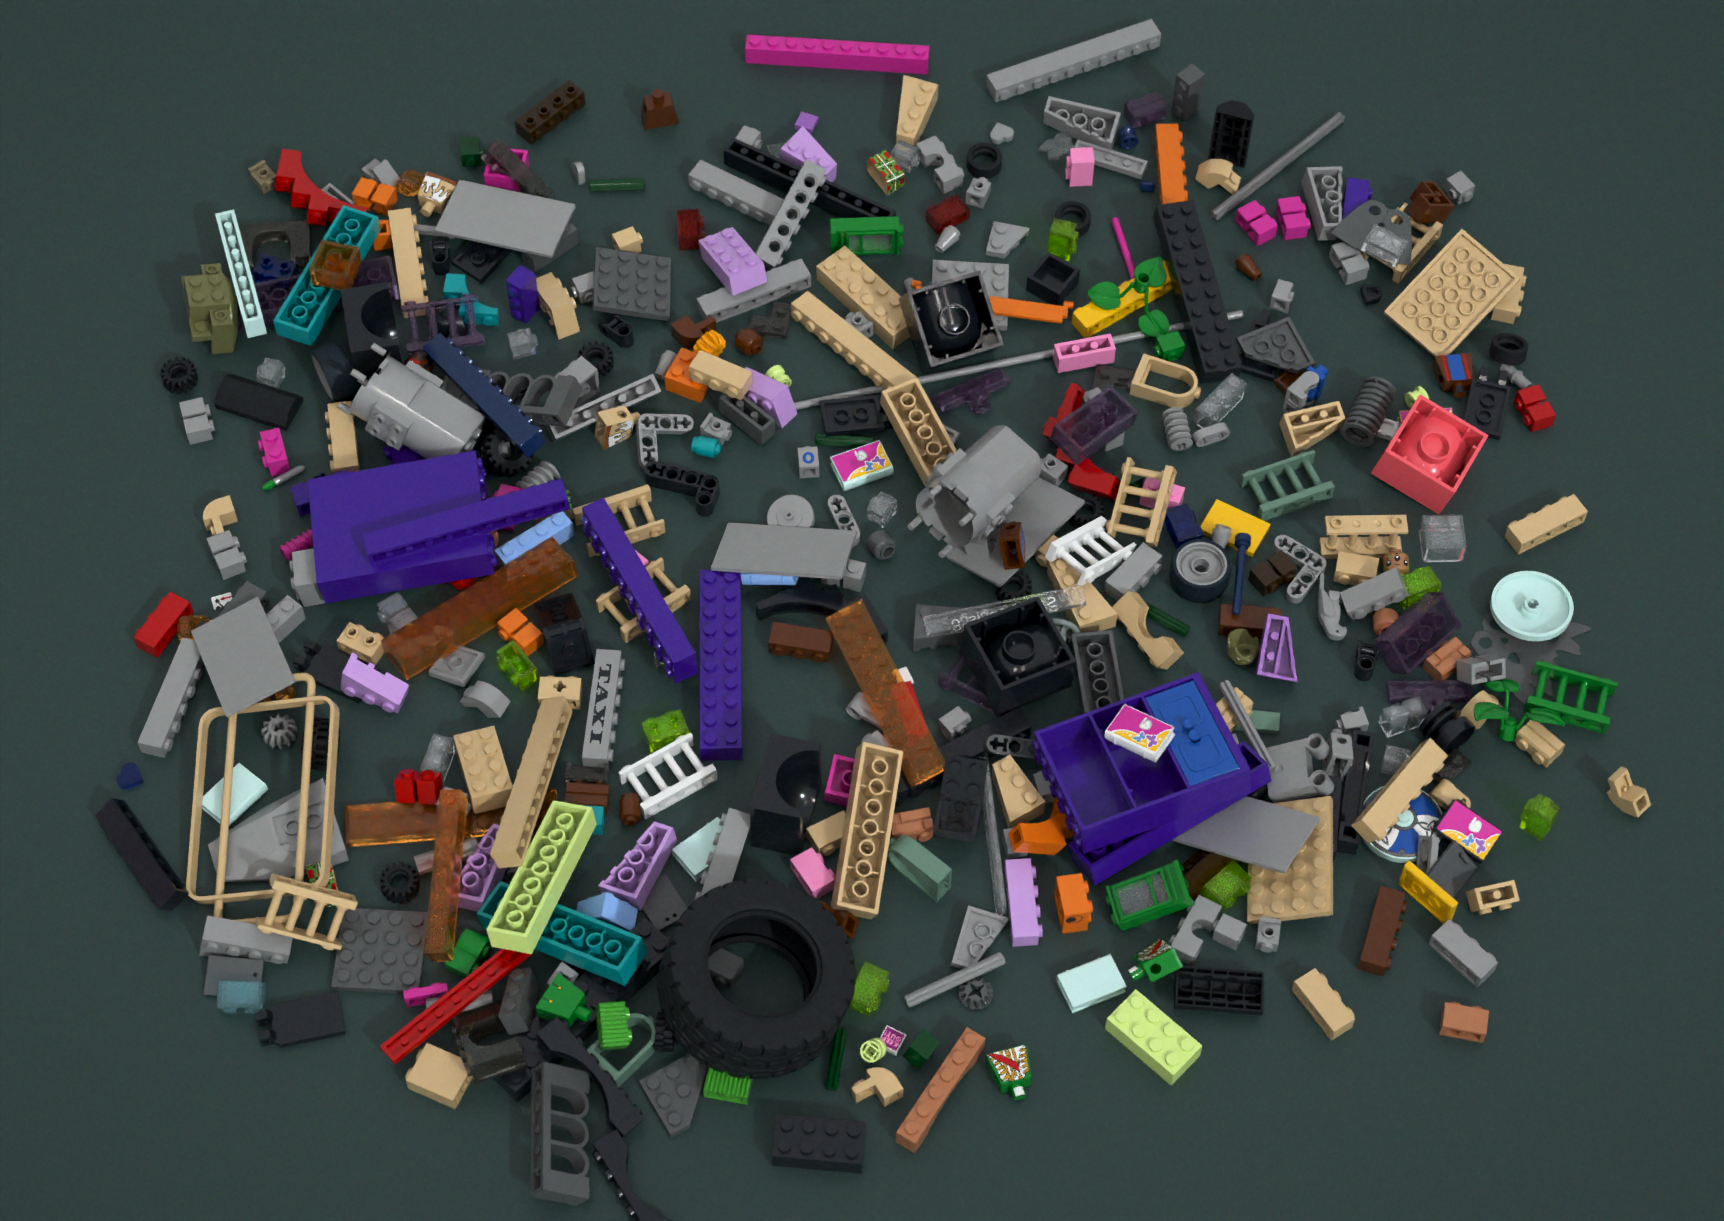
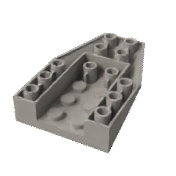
(268, 839)

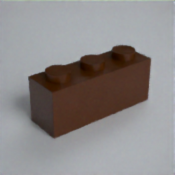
(1250, 618)
(801, 642)

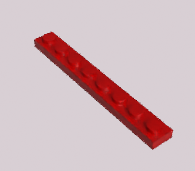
(451, 1004)

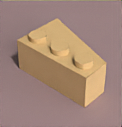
(1310, 425)
(1016, 793)

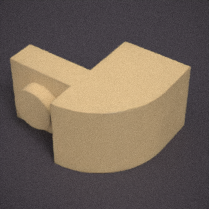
(1218, 172)
(218, 514)
(1468, 710)
(1625, 795)
(880, 1082)

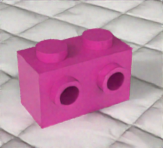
(275, 452)

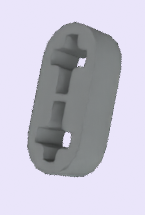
(1211, 434)

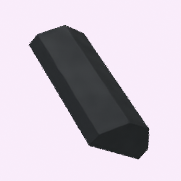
(1231, 132)
(257, 401)
(1219, 990)

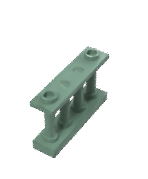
(1295, 501)

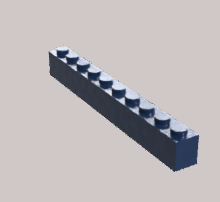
(484, 395)

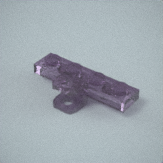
(974, 392)
(1431, 692)

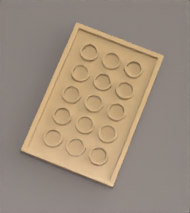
(1451, 295)
(1307, 883)

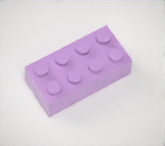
(732, 261)

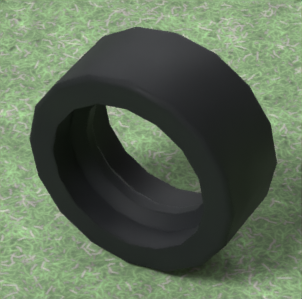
(984, 171)
(1077, 208)
(1506, 356)

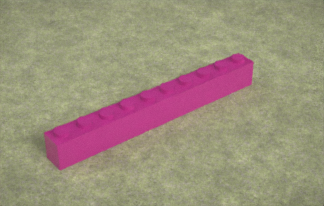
(837, 54)

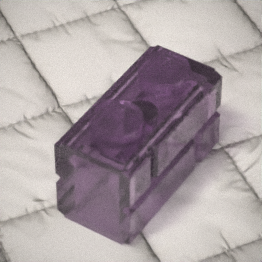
(1145, 110)

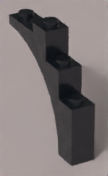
(806, 599)

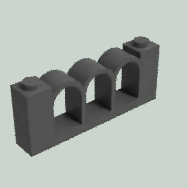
(559, 404)
(573, 1086)

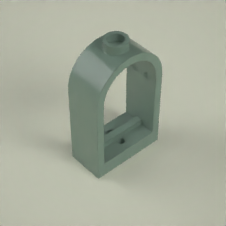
(920, 866)
(621, 1076)

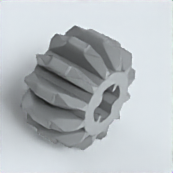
(279, 731)

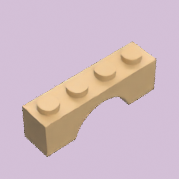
(1132, 612)

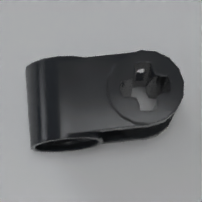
(440, 256)
(617, 330)
(1365, 657)

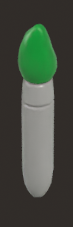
(283, 477)

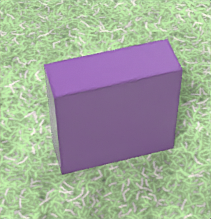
(807, 121)

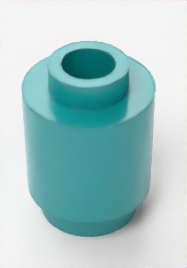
(706, 446)

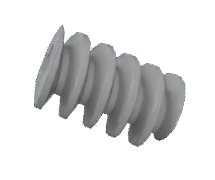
(1176, 429)
(540, 475)

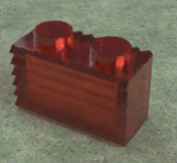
(948, 212)
(689, 229)

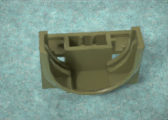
(213, 298)

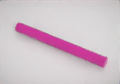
(1123, 246)

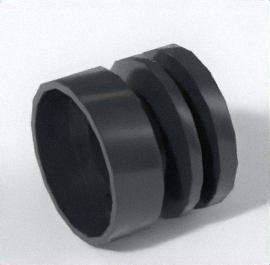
(1447, 727)

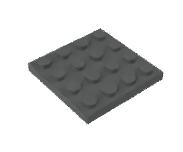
(631, 284)
(380, 951)

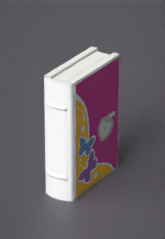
(1139, 733)

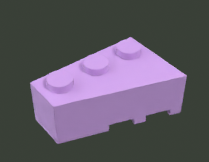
(803, 147)
(772, 398)
(373, 686)

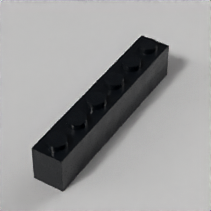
(141, 854)

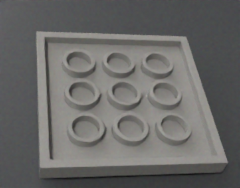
(994, 276)

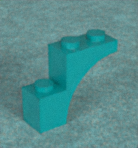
(455, 287)

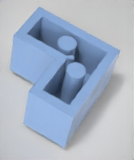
(609, 910)

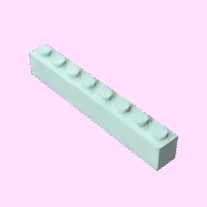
(241, 274)

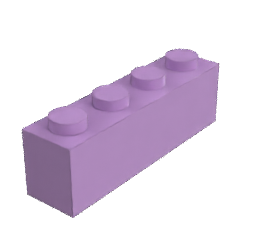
(1021, 902)

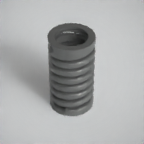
(1368, 411)

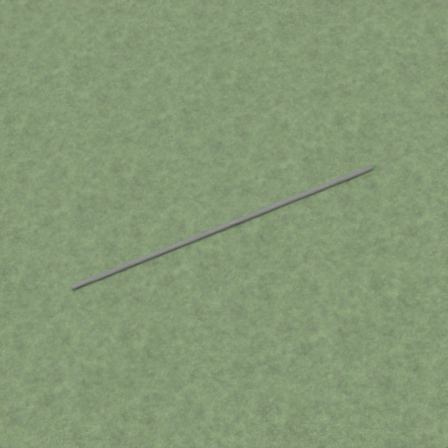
(986, 366)

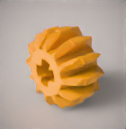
(711, 343)

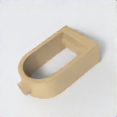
(1160, 396)

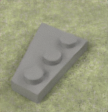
(976, 936)

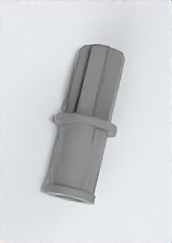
(1516, 376)

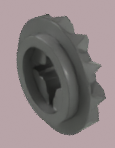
(975, 1002)

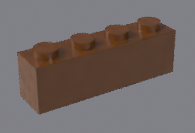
(1381, 931)

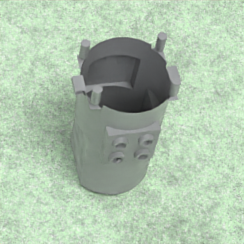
(413, 410)
(976, 482)

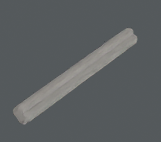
(1245, 722)
(954, 979)

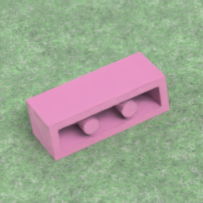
(1084, 353)

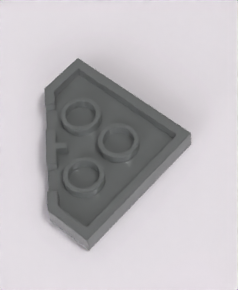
(1277, 346)
(676, 1092)

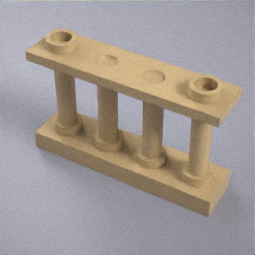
(1420, 246)
(622, 503)
(1156, 515)
(1362, 525)
(629, 628)
(302, 891)

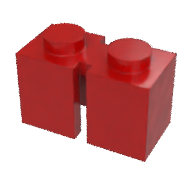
(1535, 414)
(412, 784)

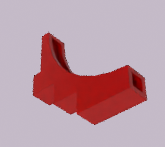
(305, 195)
(1086, 475)

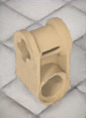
(1446, 792)

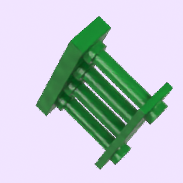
(1572, 715)

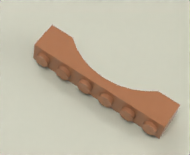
(929, 1104)

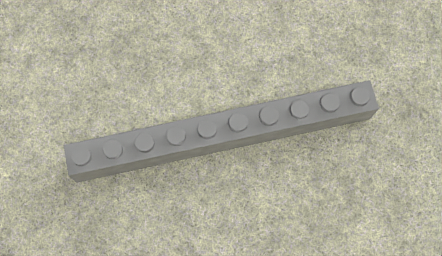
(1073, 60)

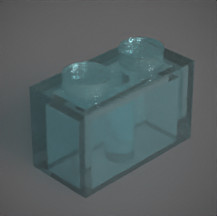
(241, 996)

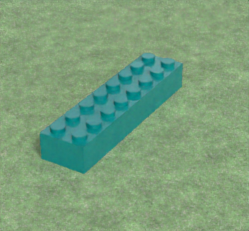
(311, 305)
(581, 940)

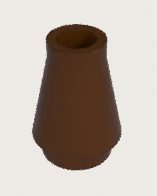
(1248, 266)

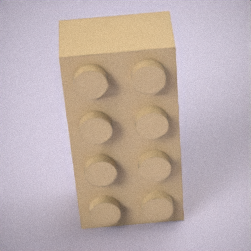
(483, 769)

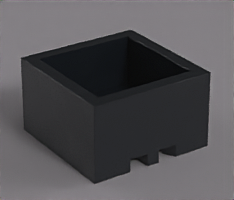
(1052, 279)

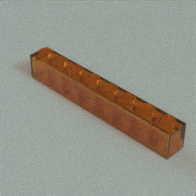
(446, 876)

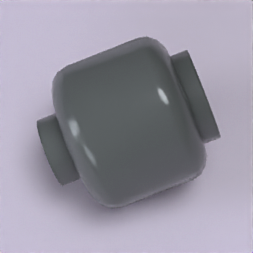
(881, 544)

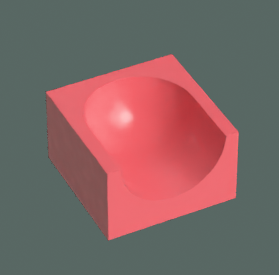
(1429, 454)

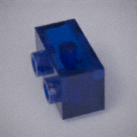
(273, 268)

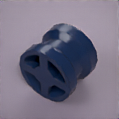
(1127, 137)

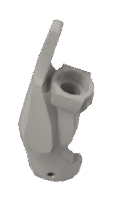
(1329, 611)

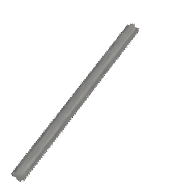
(1277, 166)

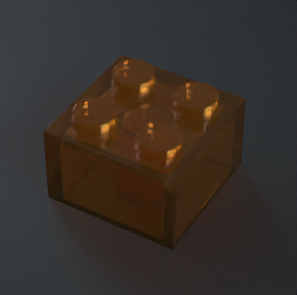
(335, 265)

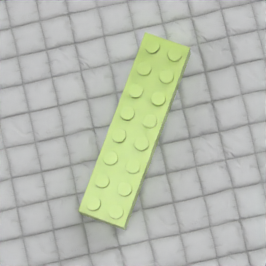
(542, 877)

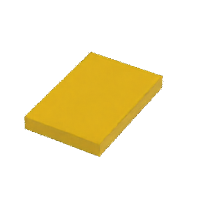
(1238, 522)
(1427, 893)

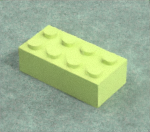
(1153, 1037)

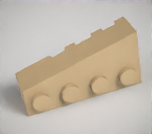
(916, 106)
(1096, 614)

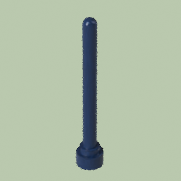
(1242, 543)

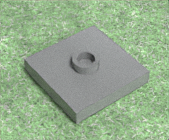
(457, 666)

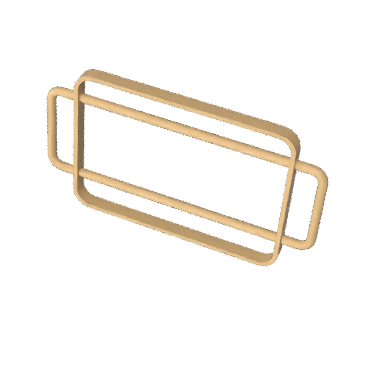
(310, 702)

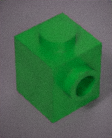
(1169, 346)

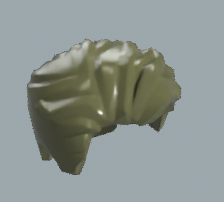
(1242, 647)

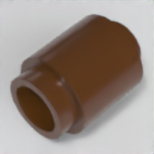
(629, 809)

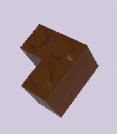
(1429, 203)

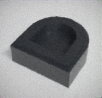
(1371, 294)

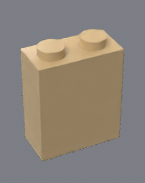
(438, 1076)

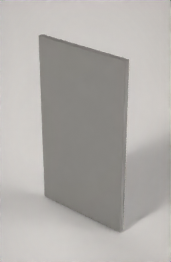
(505, 218)
(1041, 511)
(784, 550)
(242, 657)
(1254, 833)

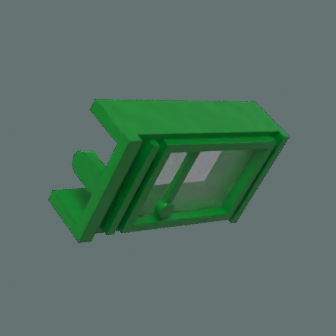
(867, 235)
(1149, 896)

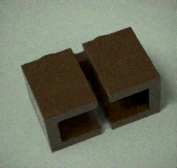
(1270, 577)

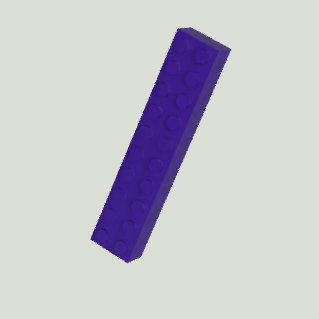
(639, 591)
(720, 666)
(1114, 857)

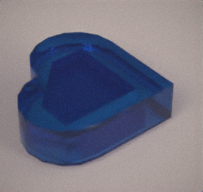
(129, 777)

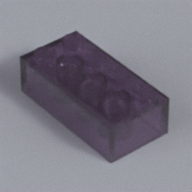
(1093, 425)
(1418, 632)

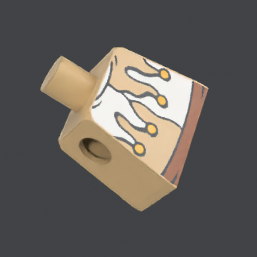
(435, 193)
(614, 425)

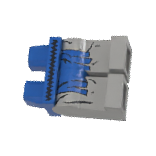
(1305, 389)

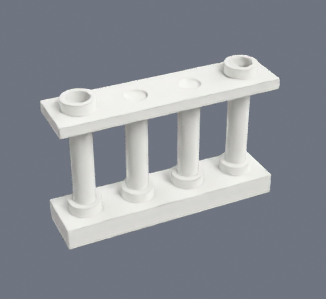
(1085, 536)
(669, 795)

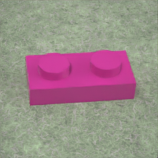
(417, 996)

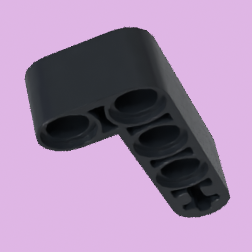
(659, 476)

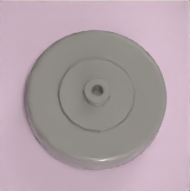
(791, 511)

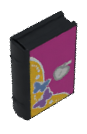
(1469, 830)

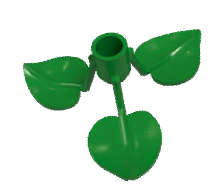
(1147, 274)
(1508, 724)

